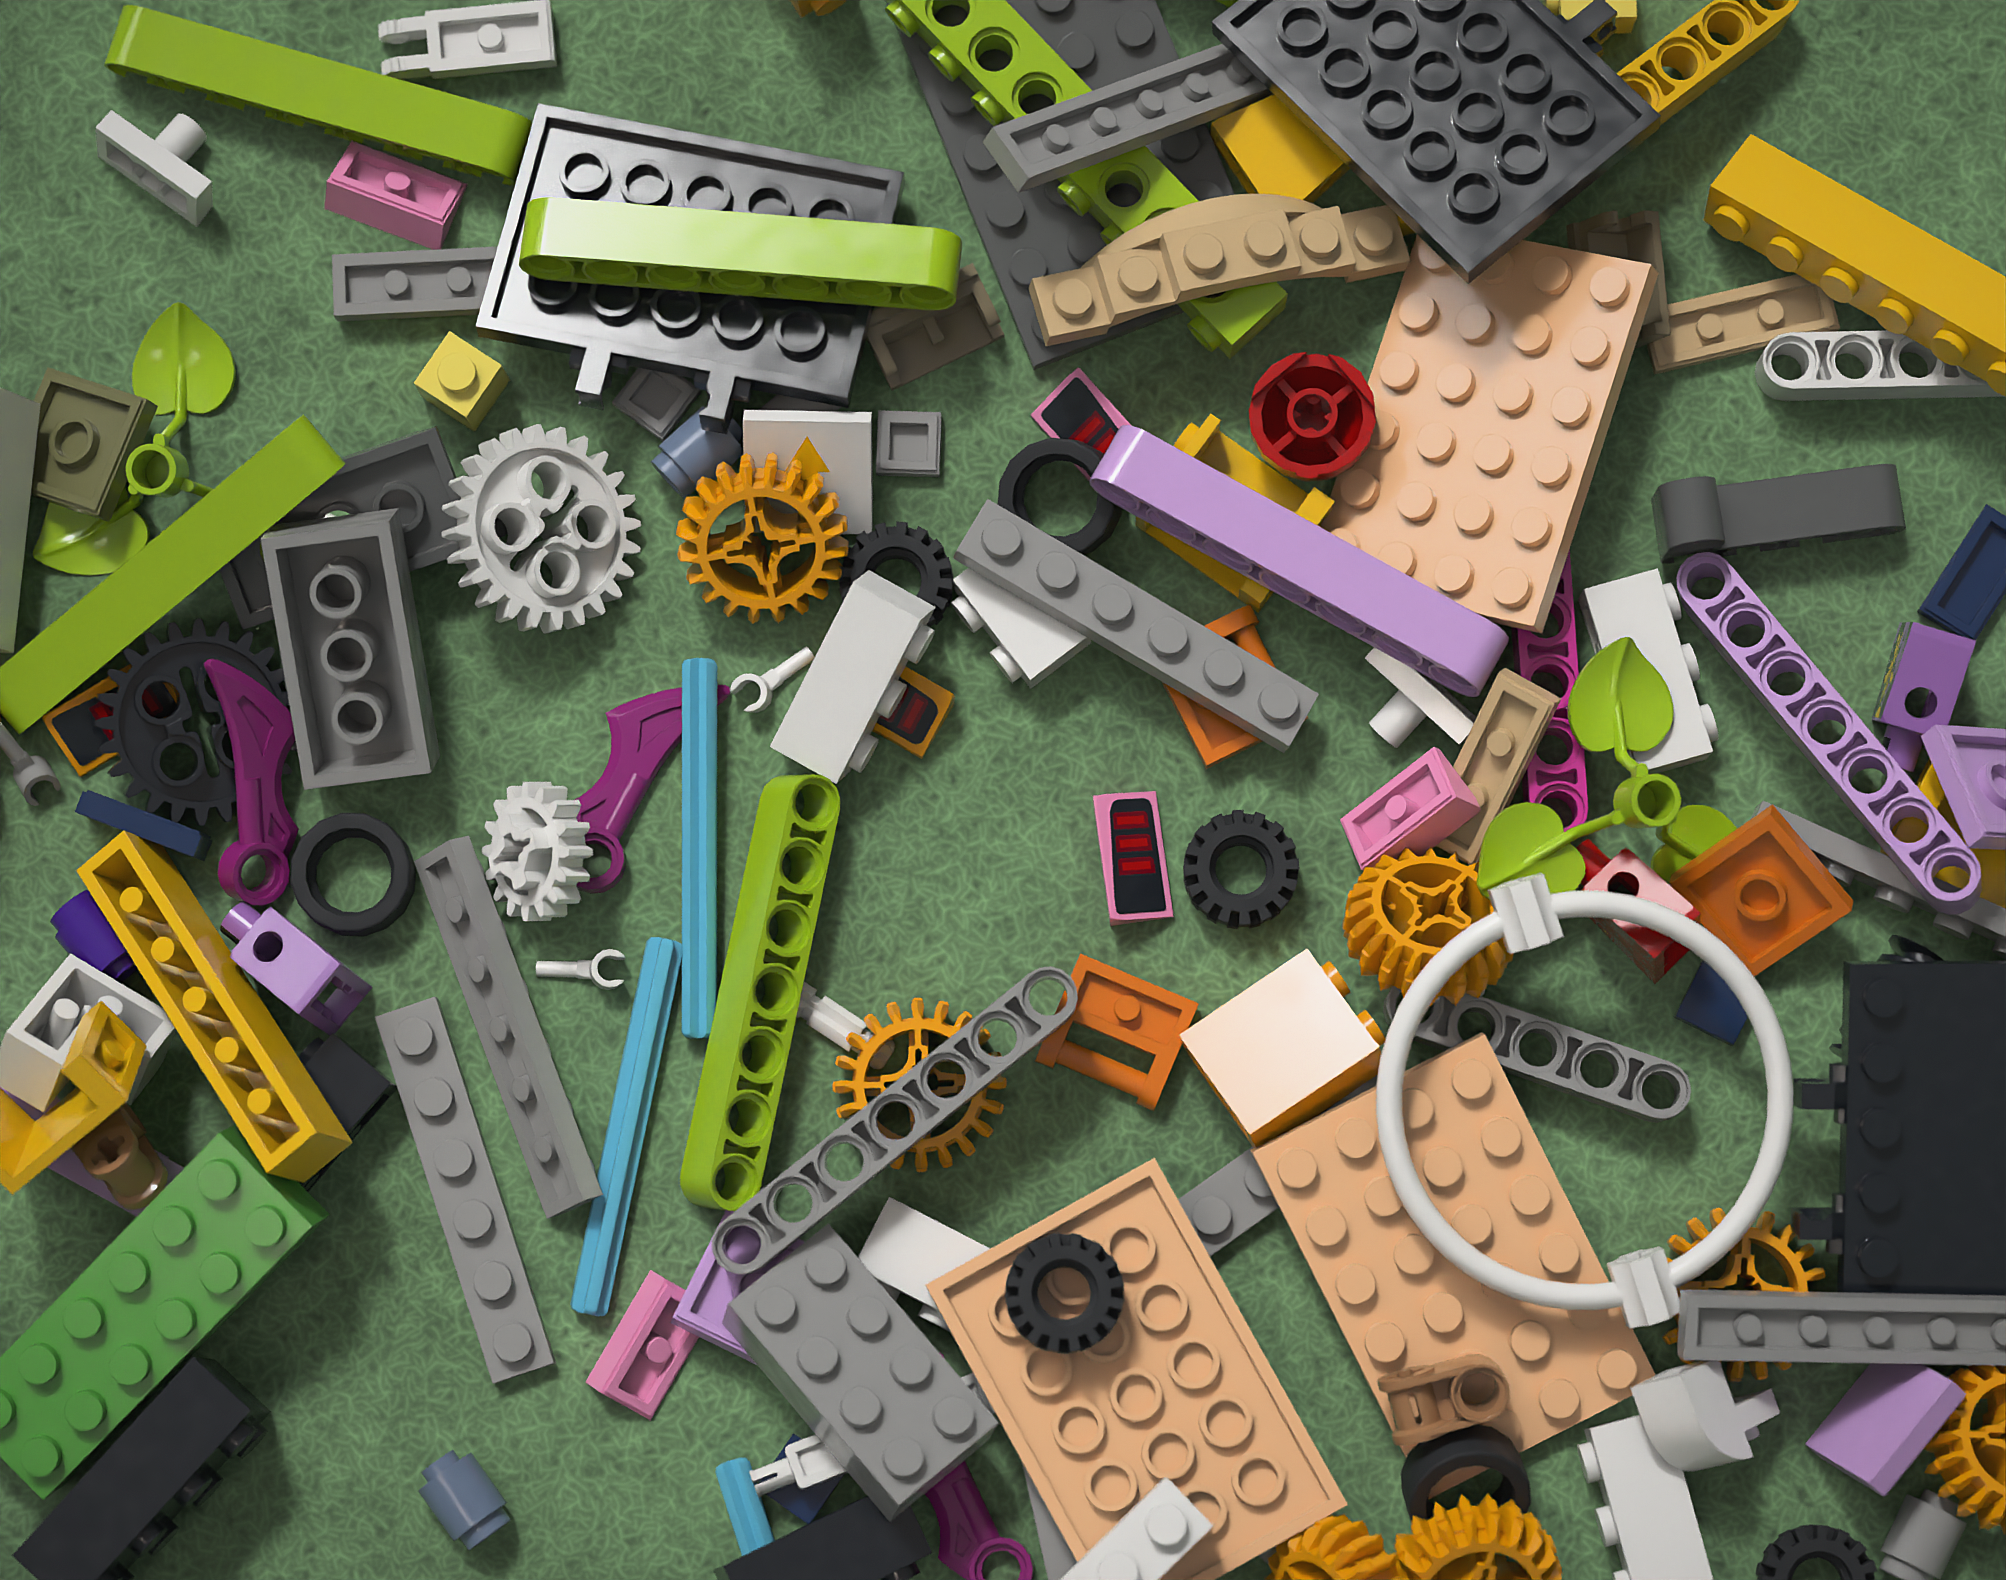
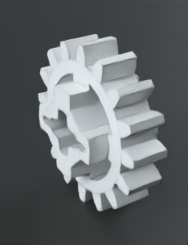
(537, 851)

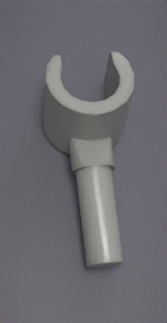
(27, 768)

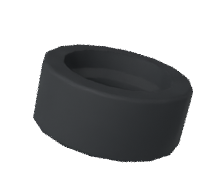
(1040, 453)
(319, 840)
(1460, 1449)

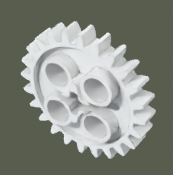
(503, 489)

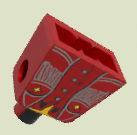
(1645, 947)

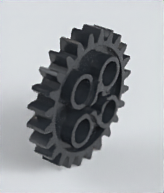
(142, 738)

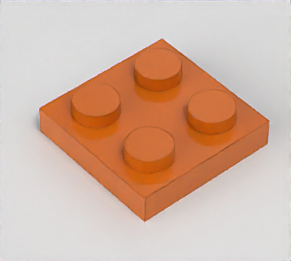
(1762, 890)

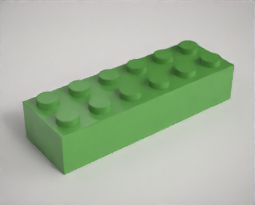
(146, 1308)

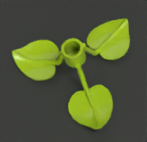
(179, 370)
(1620, 706)

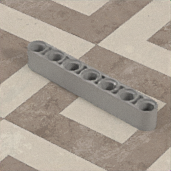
(863, 1128)

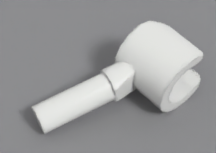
(772, 678)
(581, 969)

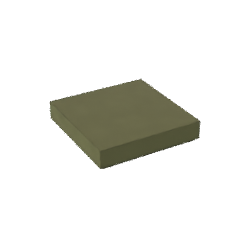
(85, 442)

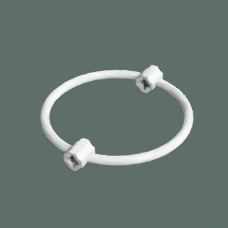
(1642, 1279)

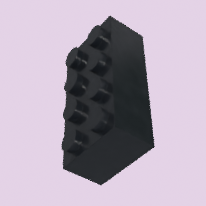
(148, 1478)

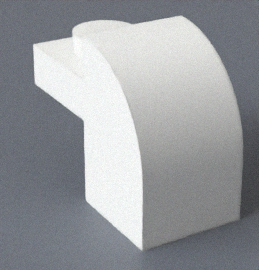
(1696, 1419)

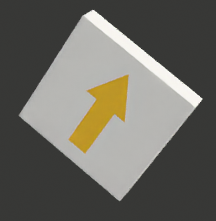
(826, 443)

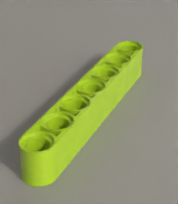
(319, 91)
(741, 253)
(165, 572)
(737, 1012)

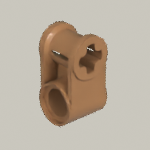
(123, 1159)
(1439, 1398)

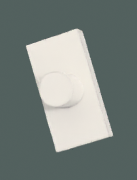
(159, 163)
(1415, 700)

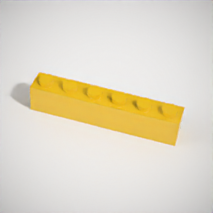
(1864, 257)
(214, 1007)

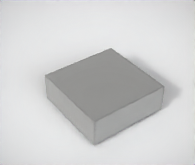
(656, 400)
(908, 444)

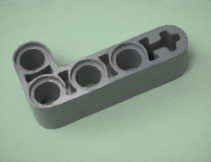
(1776, 512)

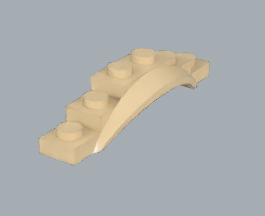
(1214, 250)

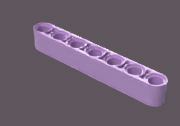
(1299, 560)
(1837, 761)

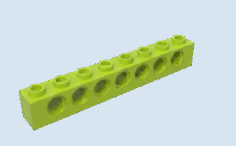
(1037, 69)

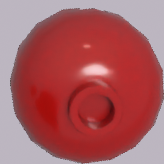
(1312, 416)

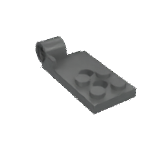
(397, 474)

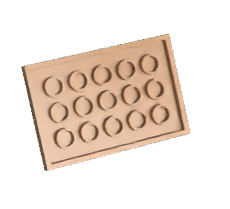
(1492, 422)
(1411, 1304)
(1159, 1397)

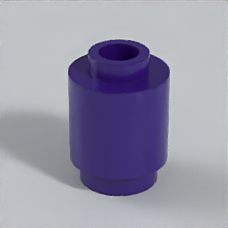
(91, 938)

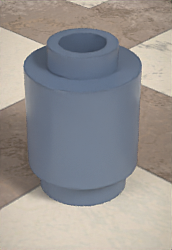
(696, 453)
(463, 1499)

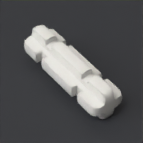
(837, 1023)

